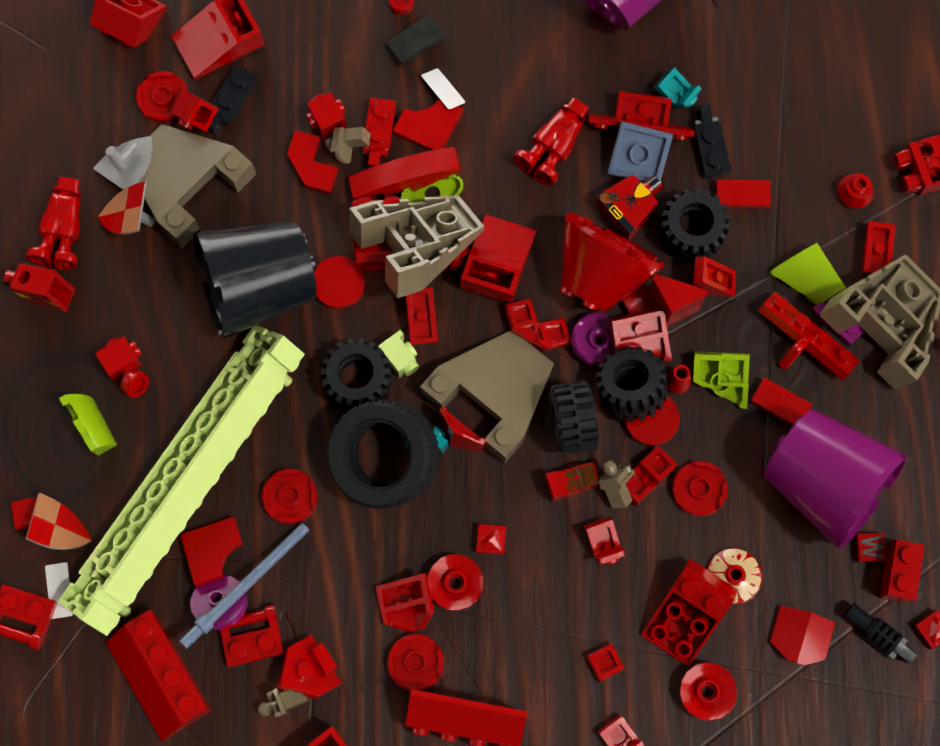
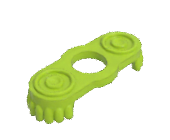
(451, 186)

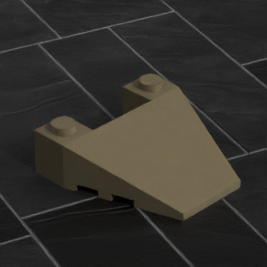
(180, 168)
(420, 234)
(897, 312)
(504, 379)

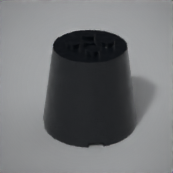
(254, 273)

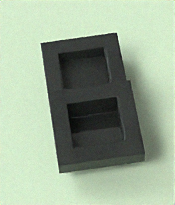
(415, 39)

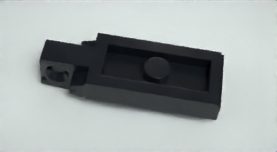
(232, 96)
(711, 144)

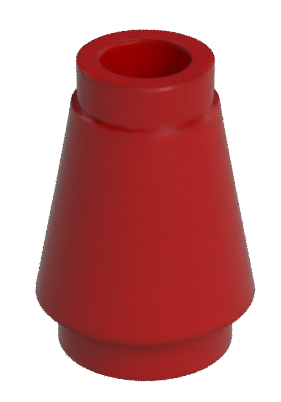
(676, 384)

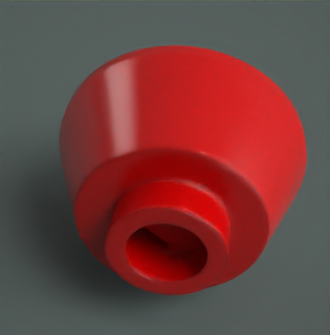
(856, 190)

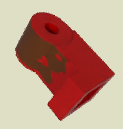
(571, 481)

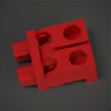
(924, 165)

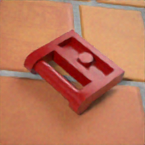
(29, 609)
(253, 645)

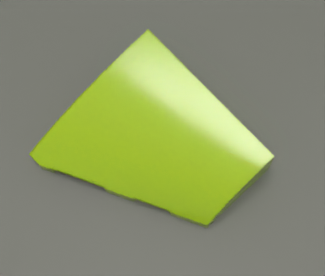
(810, 275)
(723, 374)
(89, 422)

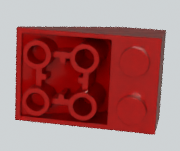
(217, 36)
(498, 259)
(690, 612)

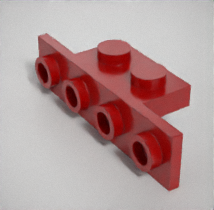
(644, 111)

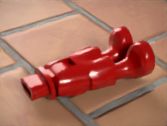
(556, 138)
(60, 222)

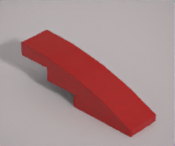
(409, 171)

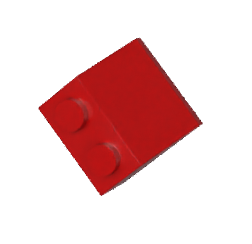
(127, 19)

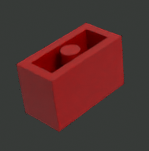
(902, 571)

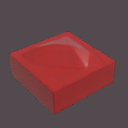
(491, 539)
(930, 629)

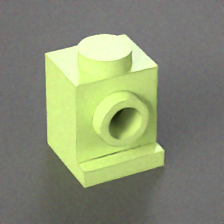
(400, 355)

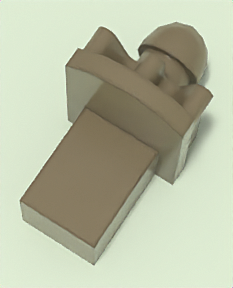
(344, 141)
(614, 484)
(281, 702)

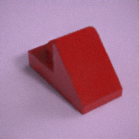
(714, 277)

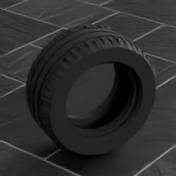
(344, 454)

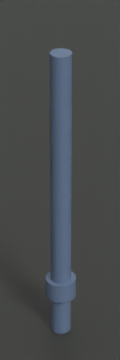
(205, 623)

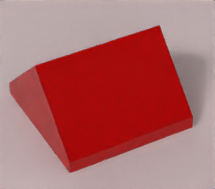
(676, 298)

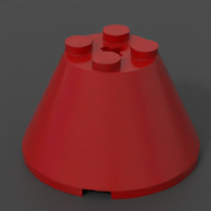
(602, 264)

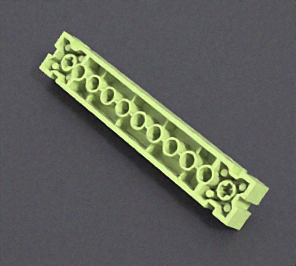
(181, 479)

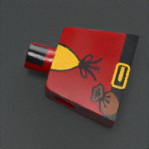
(630, 203)
(40, 286)

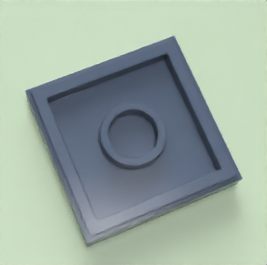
(639, 152)

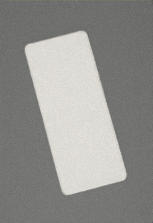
(443, 88)
(57, 582)

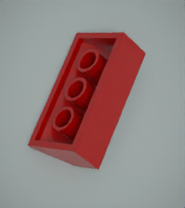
(158, 675)
(464, 719)

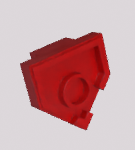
(308, 669)

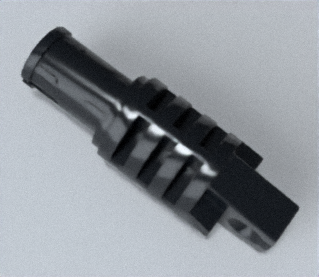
(880, 634)

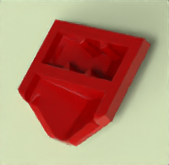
(459, 435)
(406, 603)
(801, 635)

